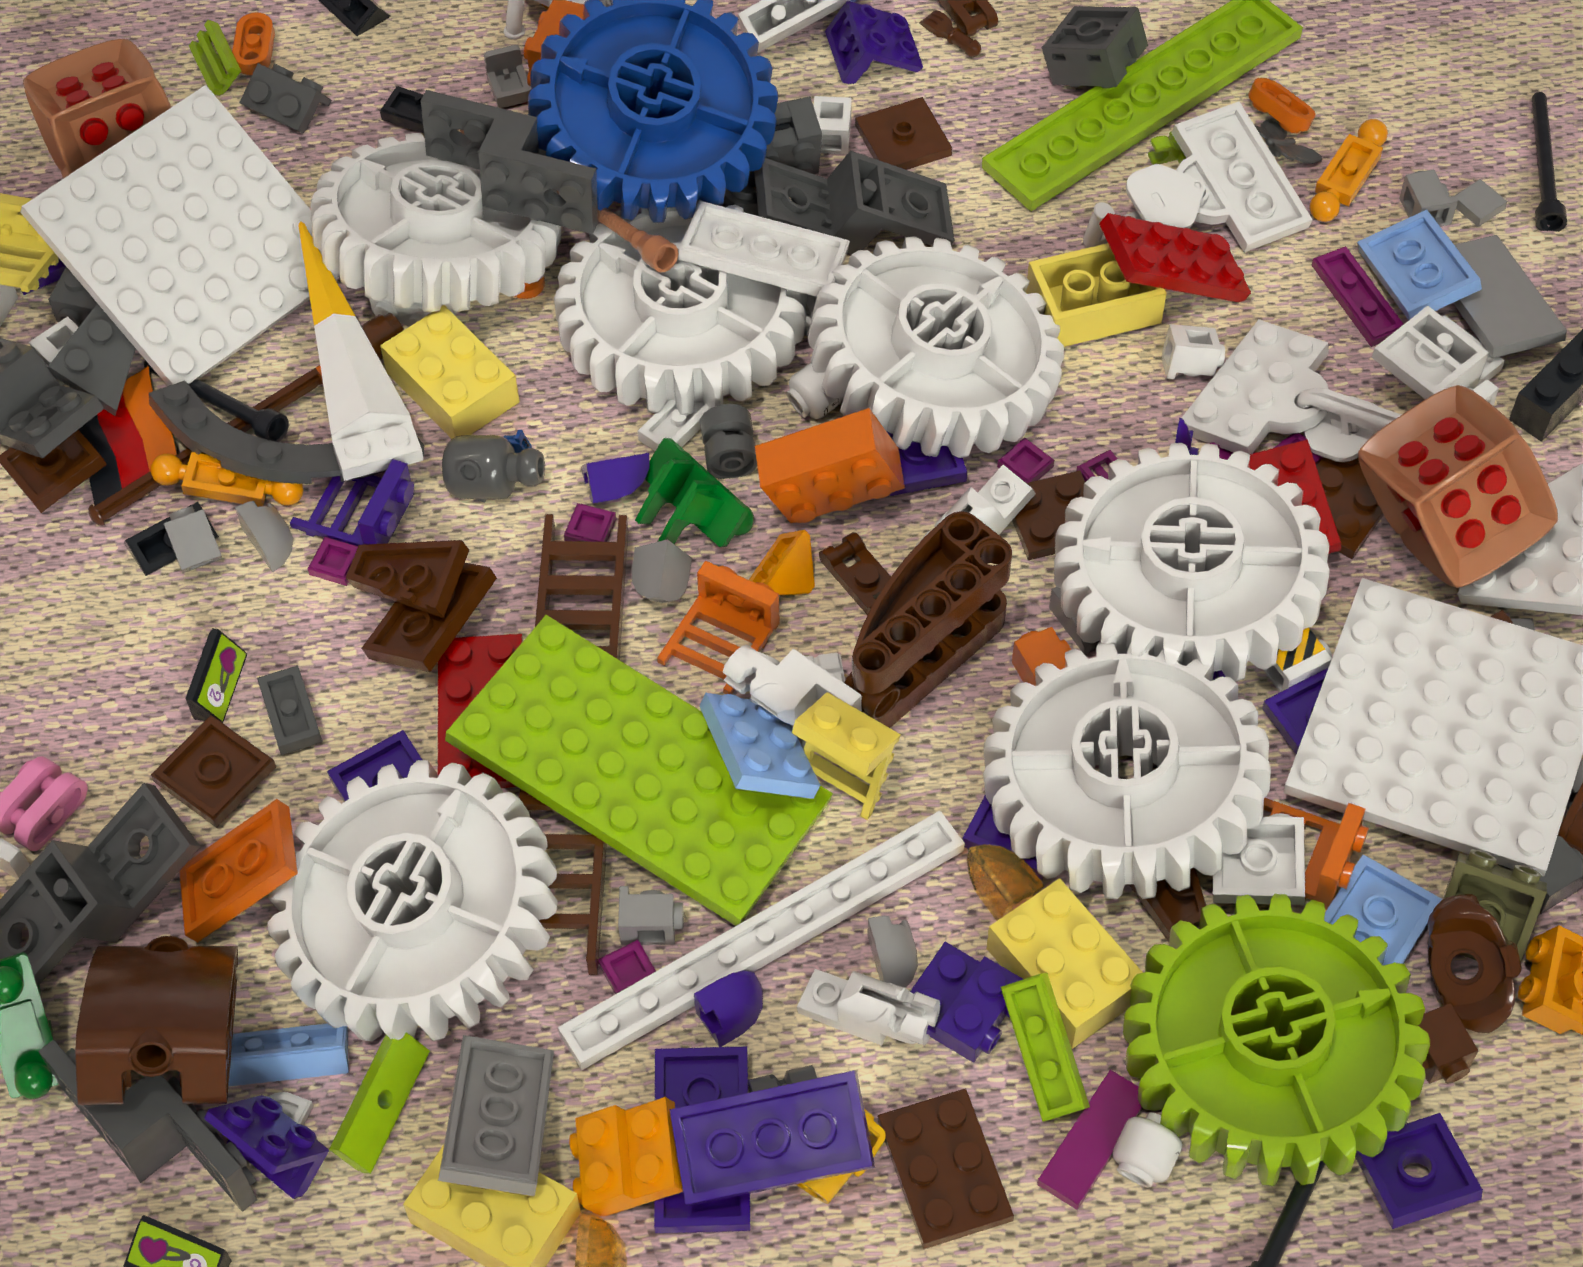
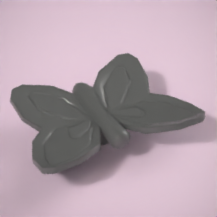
(1278, 145)

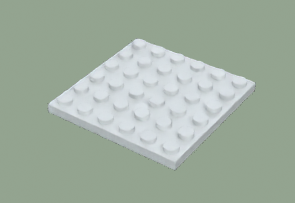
(181, 237)
(1446, 727)

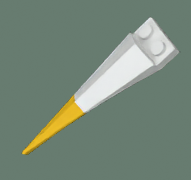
(362, 404)

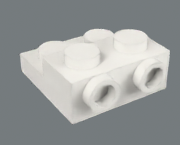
(1266, 865)

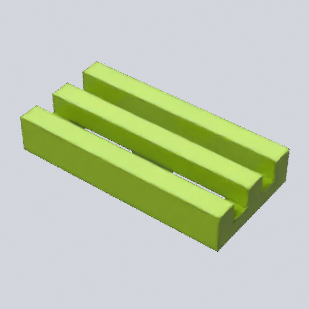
(211, 63)

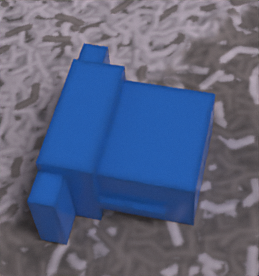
(519, 441)

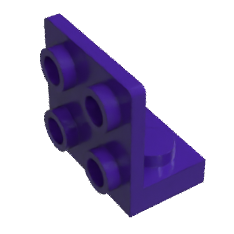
(869, 34)
(271, 1141)

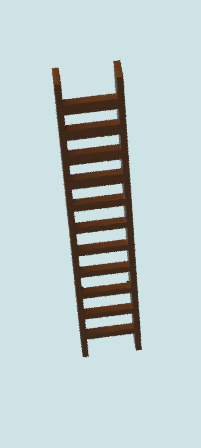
(582, 620)

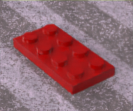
(1174, 258)
(461, 676)

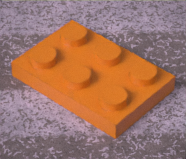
(237, 870)

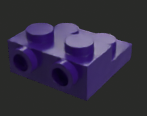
(968, 998)

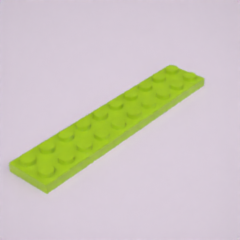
(1149, 96)

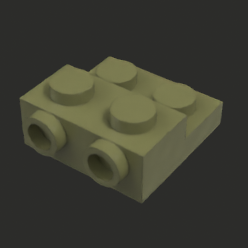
(1508, 895)

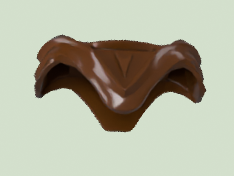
(1466, 927)

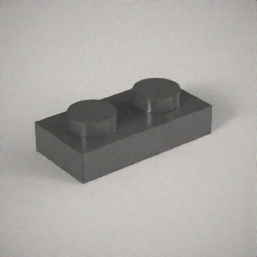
(289, 710)

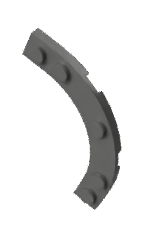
(238, 451)

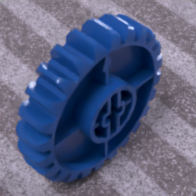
(655, 103)

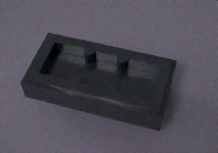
(404, 109)

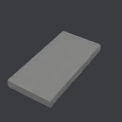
(1509, 309)
(497, 1116)

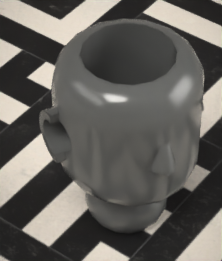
(488, 467)

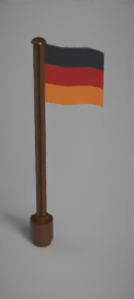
(139, 436)

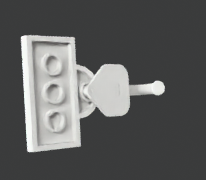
(1222, 180)
(1274, 388)

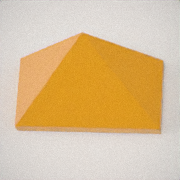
(788, 565)

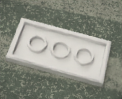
(762, 249)

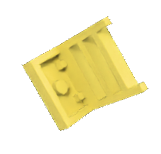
(22, 250)
(852, 743)

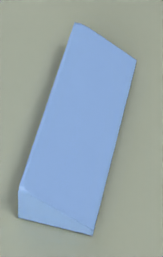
(288, 1054)

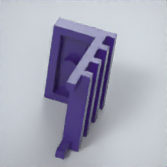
(380, 516)

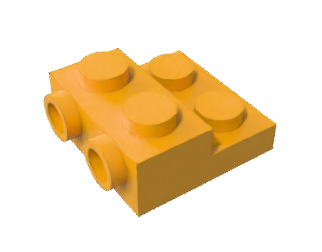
(1555, 982)
(625, 1157)

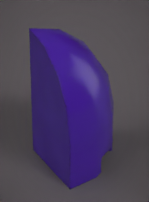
(615, 477)
(730, 1005)

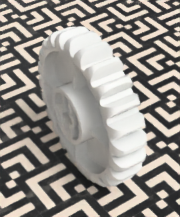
(421, 231)
(672, 331)
(936, 346)
(1192, 560)
(1137, 828)
(413, 902)

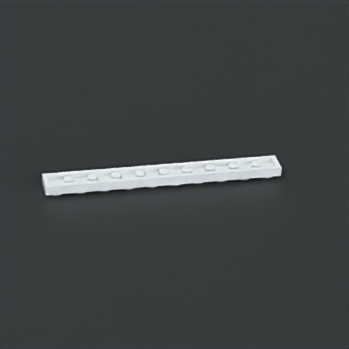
(761, 939)

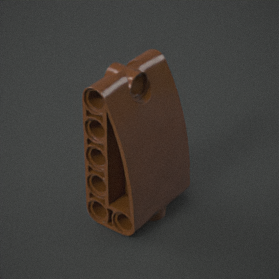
(921, 607)
(157, 1014)

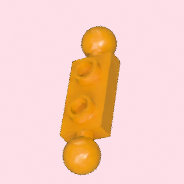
(1348, 170)
(209, 480)

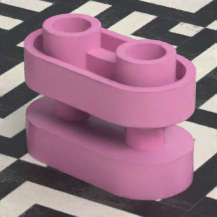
(39, 802)

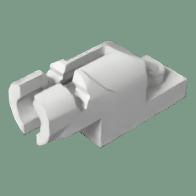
(996, 501)
(784, 686)
(869, 1008)

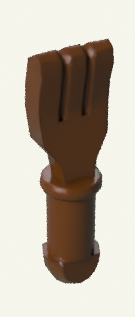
(941, 26)

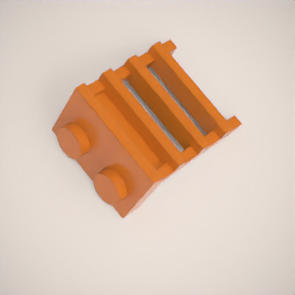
(730, 604)
(1330, 860)

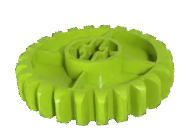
(1276, 1039)

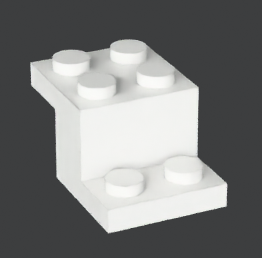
(1435, 354)

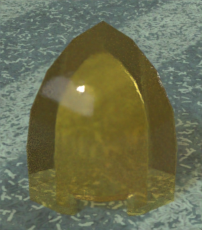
(1000, 878)
(598, 1243)

